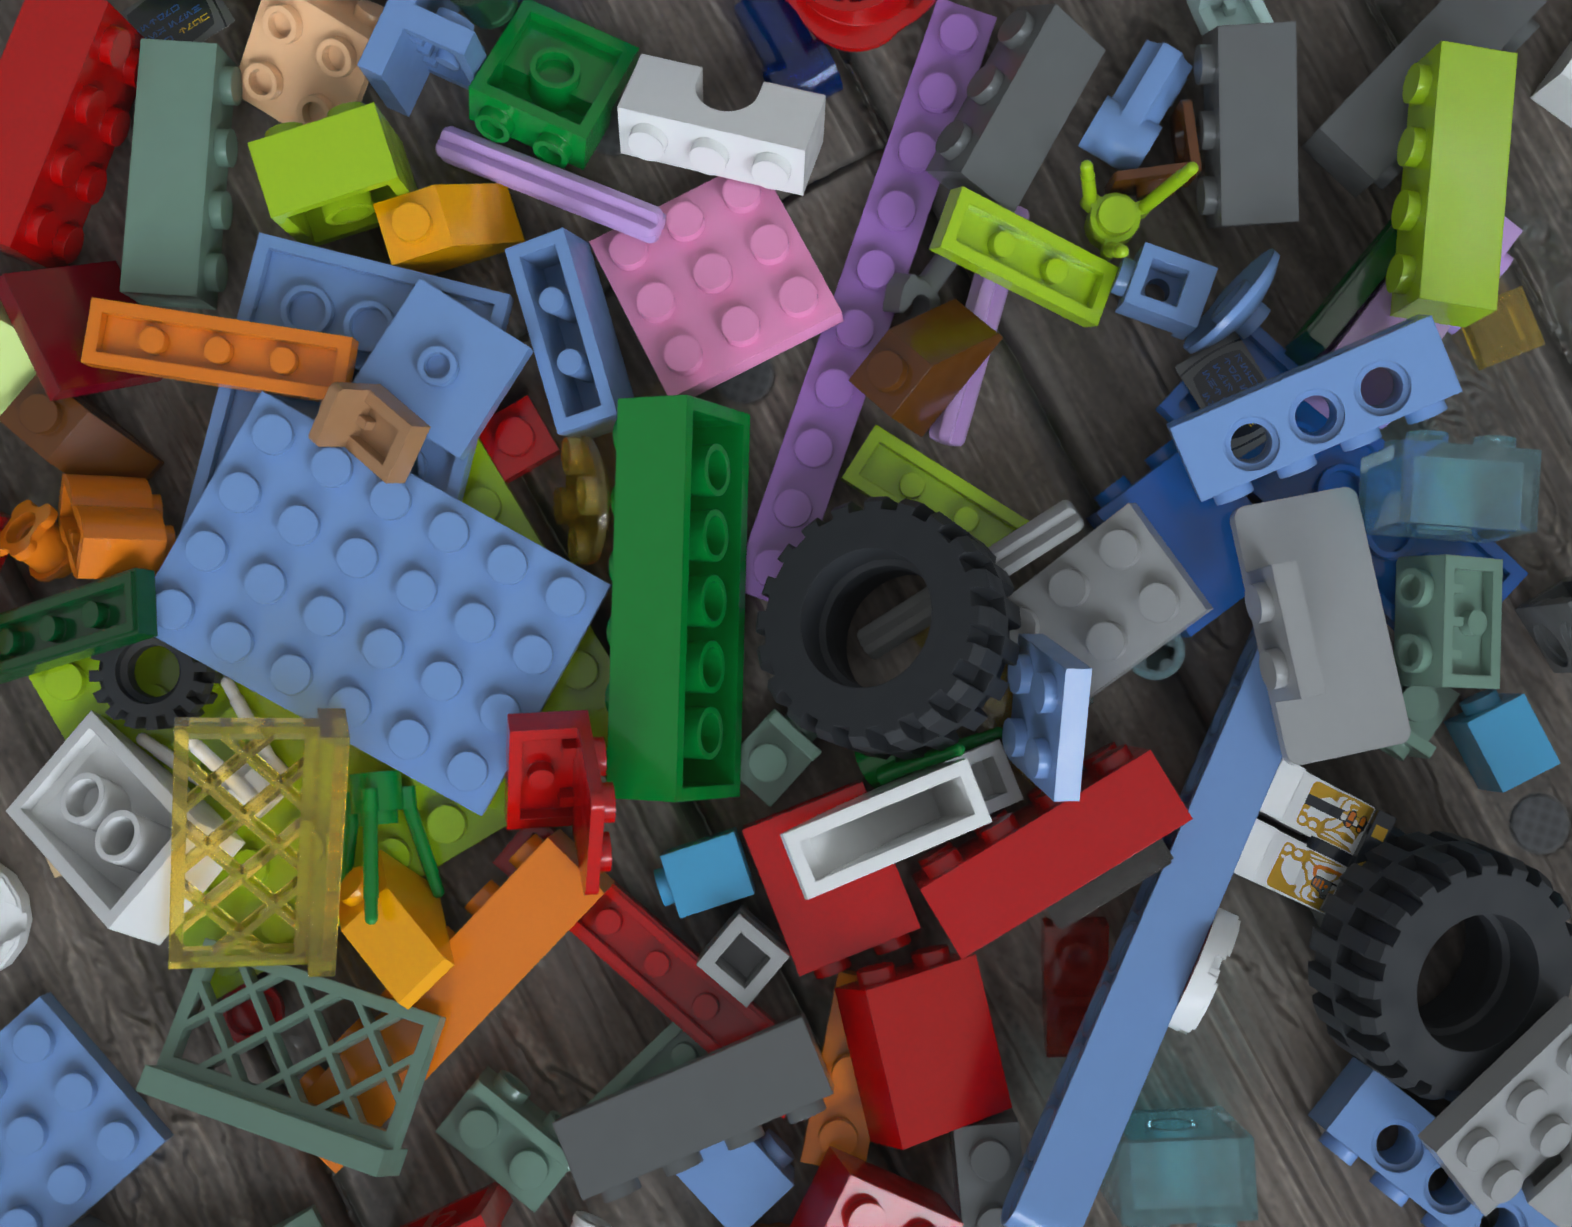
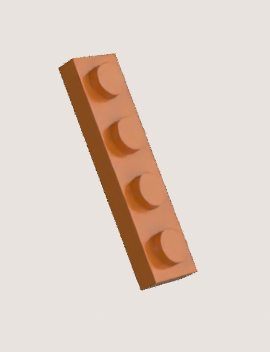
(216, 350)

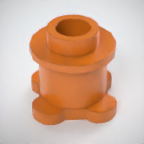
(36, 540)

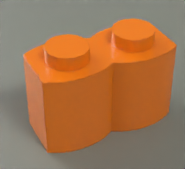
(112, 525)

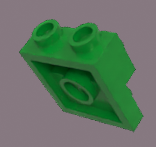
(551, 85)

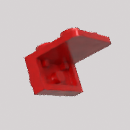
(558, 782)

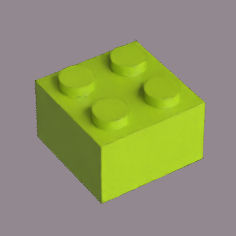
(331, 172)

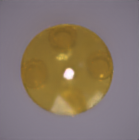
(584, 500)

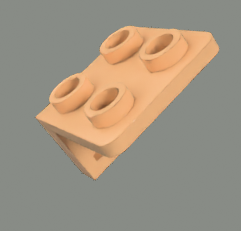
(306, 56)

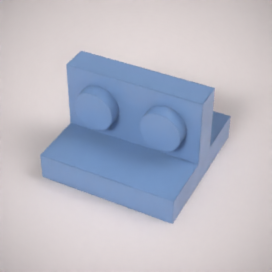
(417, 41)

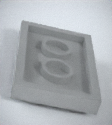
(1112, 597)
(1509, 1115)

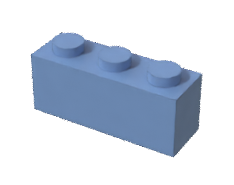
(570, 332)

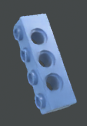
(1421, 382)
(1354, 1115)

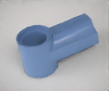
(1131, 118)

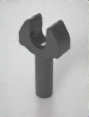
(920, 289)

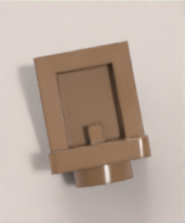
(371, 427)

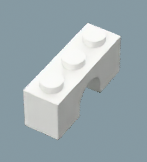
(762, 144)

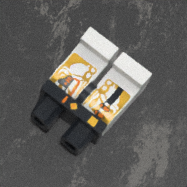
(1333, 832)

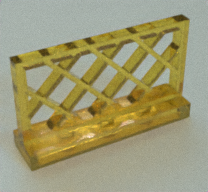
(317, 829)

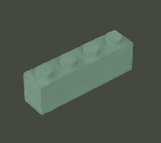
(180, 174)

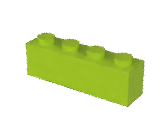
(1452, 184)

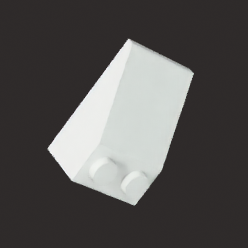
(107, 828)

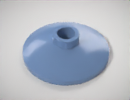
(1238, 306)

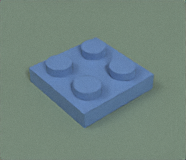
(1048, 716)

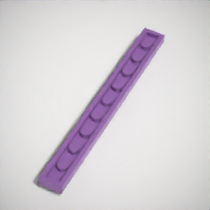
(881, 247)

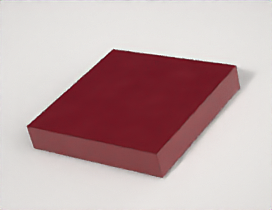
(51, 321)

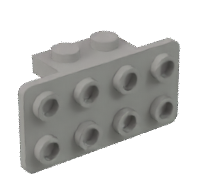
(1319, 626)

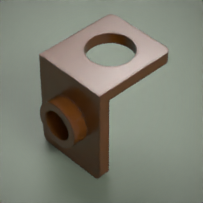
(1185, 149)

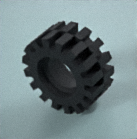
(140, 709)

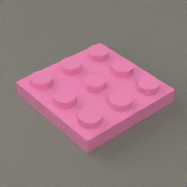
(718, 285)

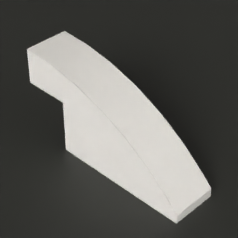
(900, 819)

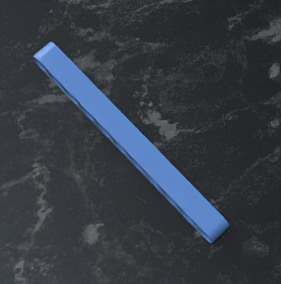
(1150, 962)

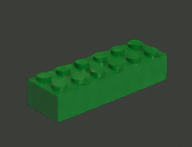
(677, 599)

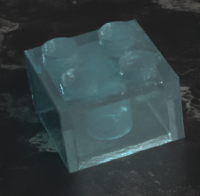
(1450, 489)
(1182, 1170)

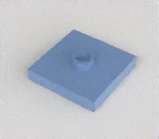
(445, 366)

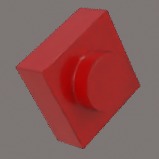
(518, 440)

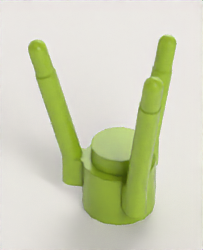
(1115, 215)

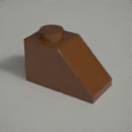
(925, 364)
(77, 435)

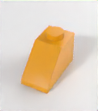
(448, 225)
(410, 939)

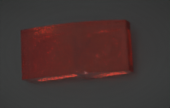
(1070, 974)

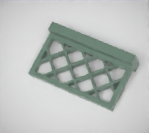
(291, 1117)

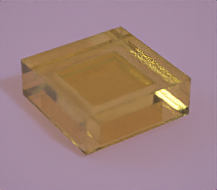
(1505, 332)

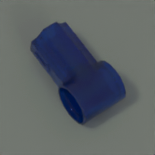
(787, 48)

